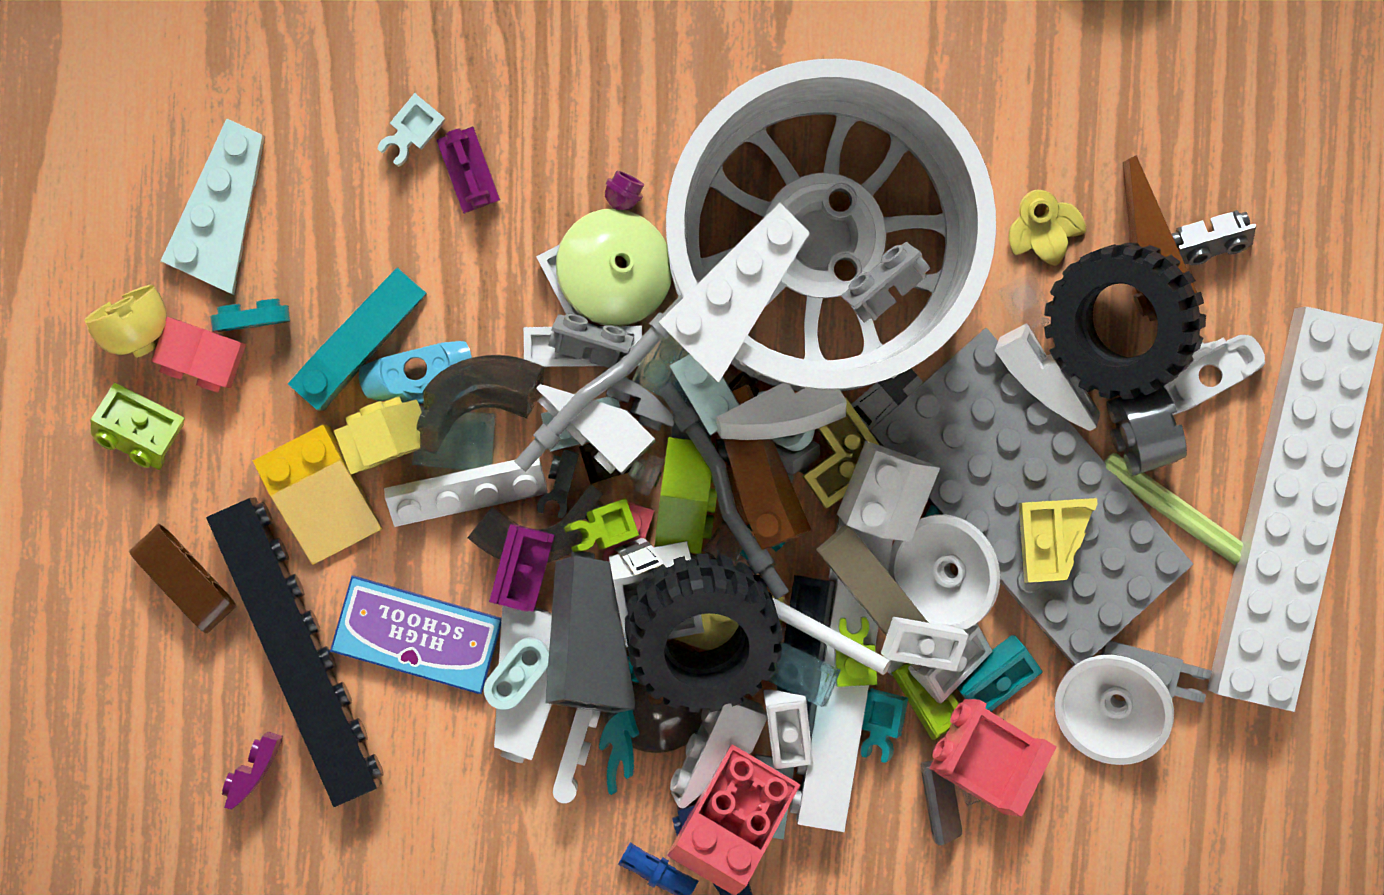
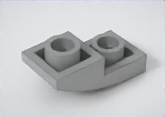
(647, 406)

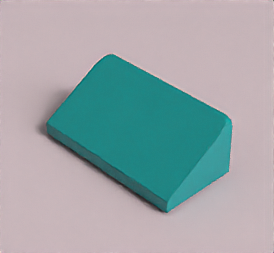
(1001, 674)

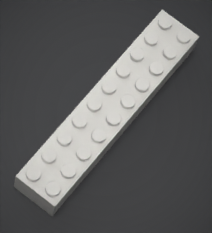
(1295, 507)

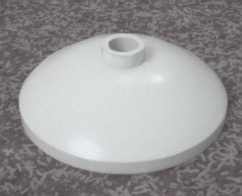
(925, 575)
(1112, 728)

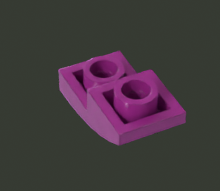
(245, 778)

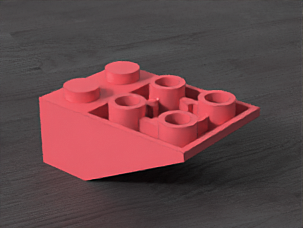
(734, 820)

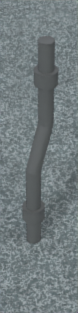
(759, 560)

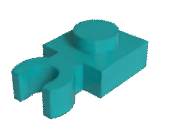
(885, 719)

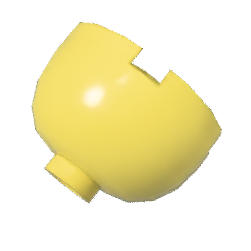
(129, 323)

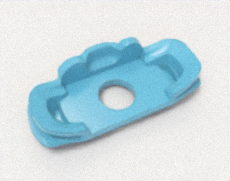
(387, 379)

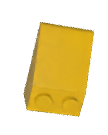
(317, 494)

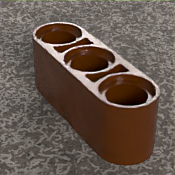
(182, 578)

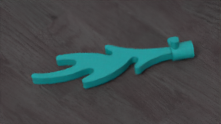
(618, 733)

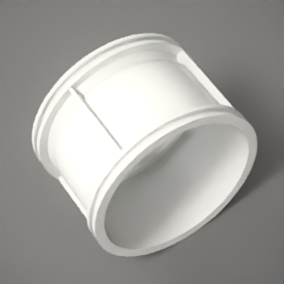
(915, 124)

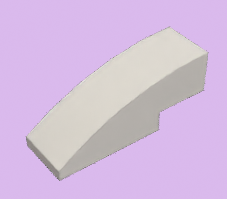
(1044, 378)
(782, 413)

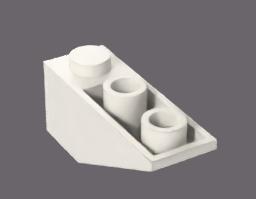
(606, 427)
(705, 750)

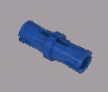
(657, 871)

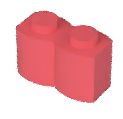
(198, 353)

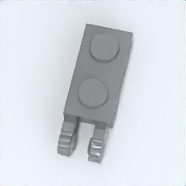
(1164, 666)

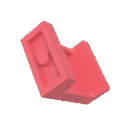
(991, 758)

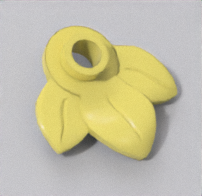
(1048, 232)

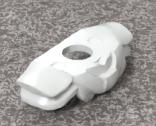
(1234, 358)

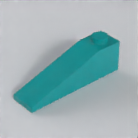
(356, 340)

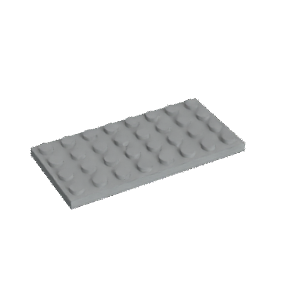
(1011, 449)

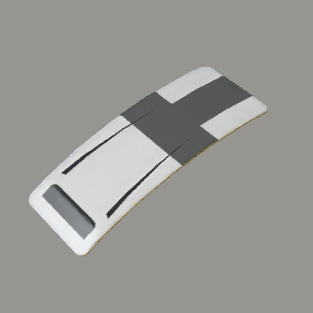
(885, 396)
(640, 556)

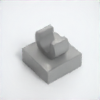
(798, 460)

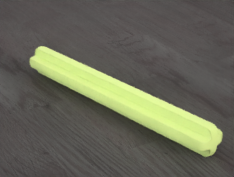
(1177, 510)

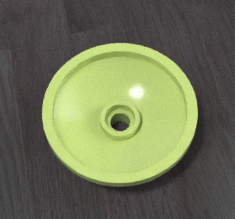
(597, 284)

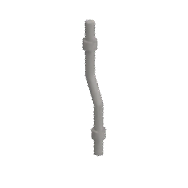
(548, 435)

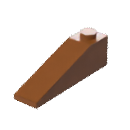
(1146, 224)
(765, 487)

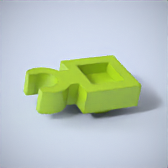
(606, 525)
(853, 672)

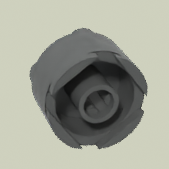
(1147, 431)

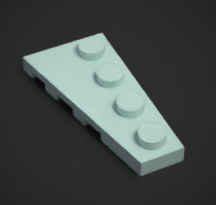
(216, 216)

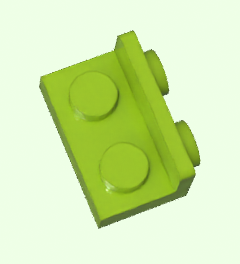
(135, 426)

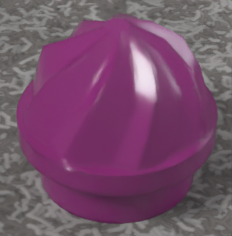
(623, 191)

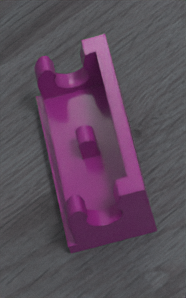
(521, 568)

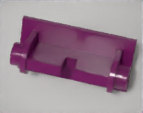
(468, 169)

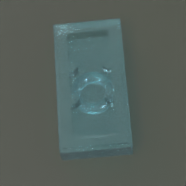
(805, 675)

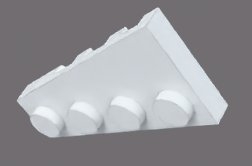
(730, 298)

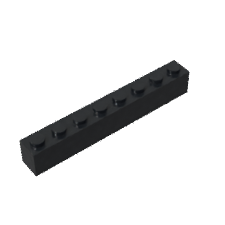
(295, 650)

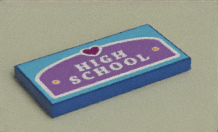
(416, 634)

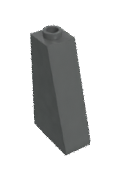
(586, 639)

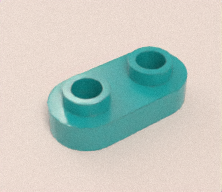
(232, 318)

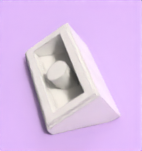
(943, 682)
(788, 729)

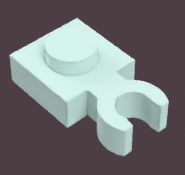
(415, 124)

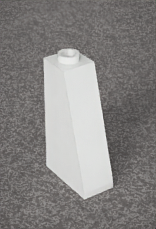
(521, 726)

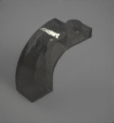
(475, 384)
(493, 528)

